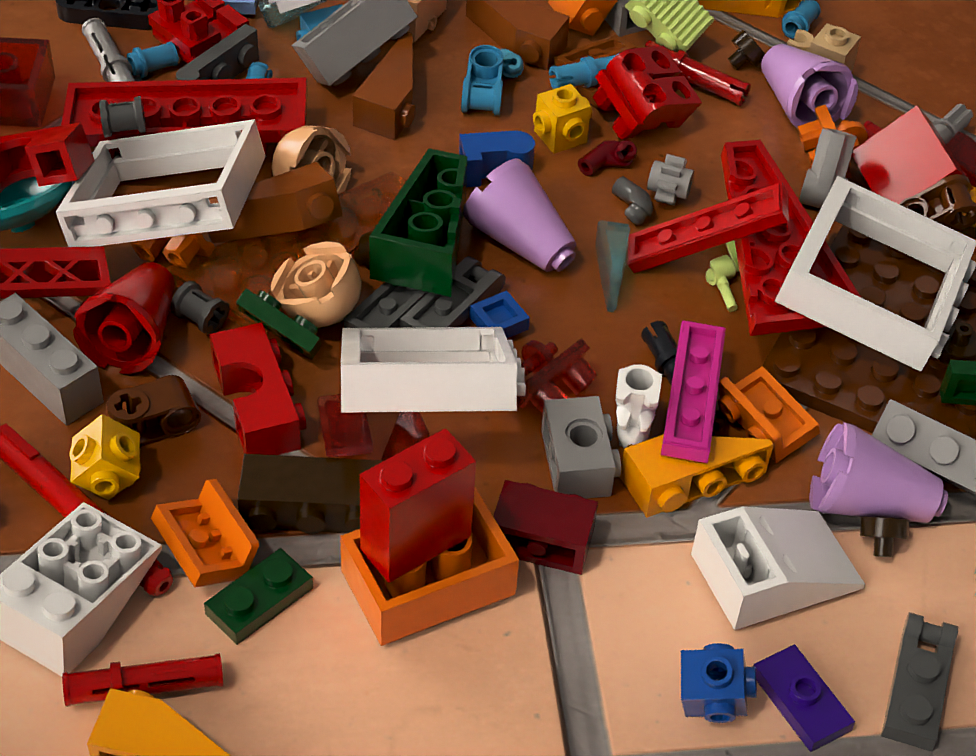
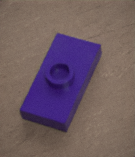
(803, 698)

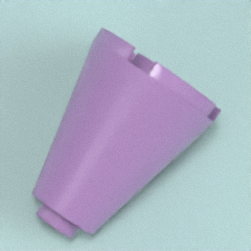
(808, 81)
(521, 217)
(873, 480)

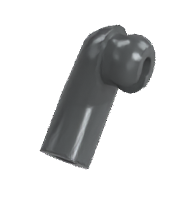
(638, 198)

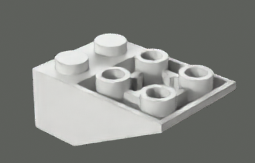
(771, 562)
(72, 587)

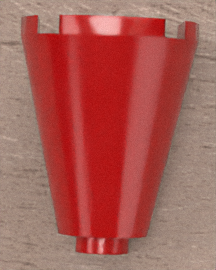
(126, 319)

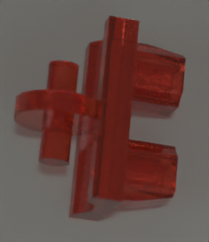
(568, 366)

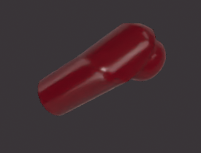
(608, 154)

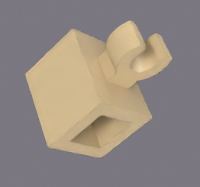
(830, 42)

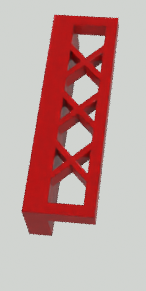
(53, 271)

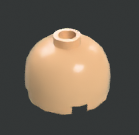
(310, 145)
(318, 285)

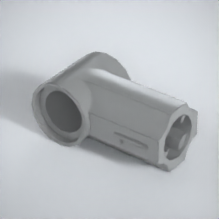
(830, 161)

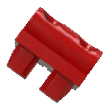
(194, 26)
(644, 91)

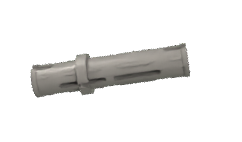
(113, 65)

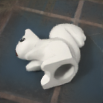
(636, 403)

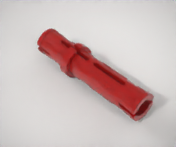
(707, 77)
(150, 677)

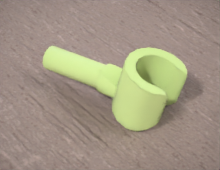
(720, 272)

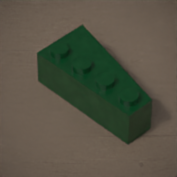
(422, 227)

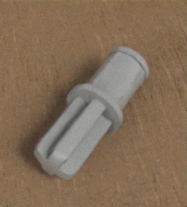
(953, 122)

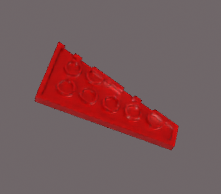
(769, 254)

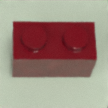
(546, 525)

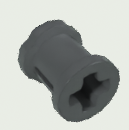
(122, 116)
(199, 307)

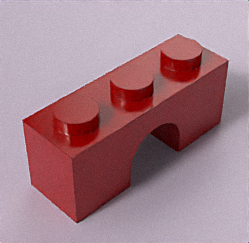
(48, 154)
(249, 363)

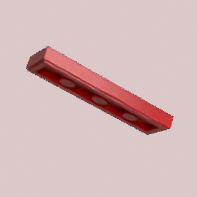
(708, 227)

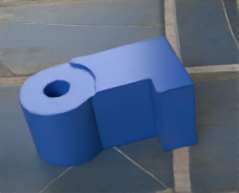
(492, 149)

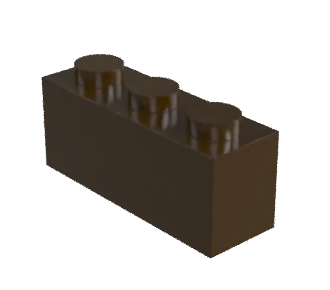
(301, 493)

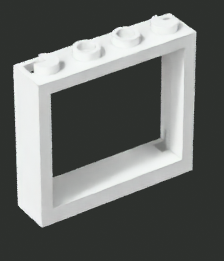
(95, 218)
(859, 318)
(429, 370)

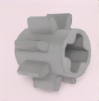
(670, 179)

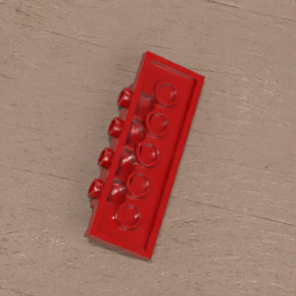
(174, 105)

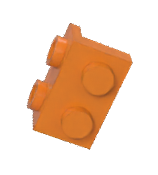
(767, 412)
(207, 536)

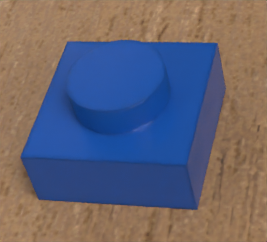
(502, 312)

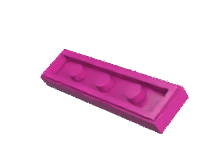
(693, 392)

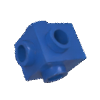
(716, 683)

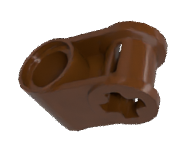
(945, 206)
(156, 409)

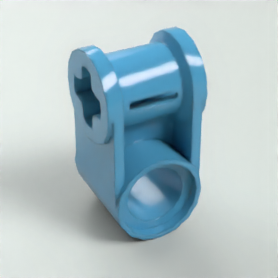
(483, 80)

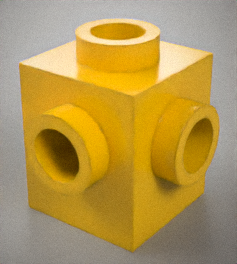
(562, 118)
(105, 457)

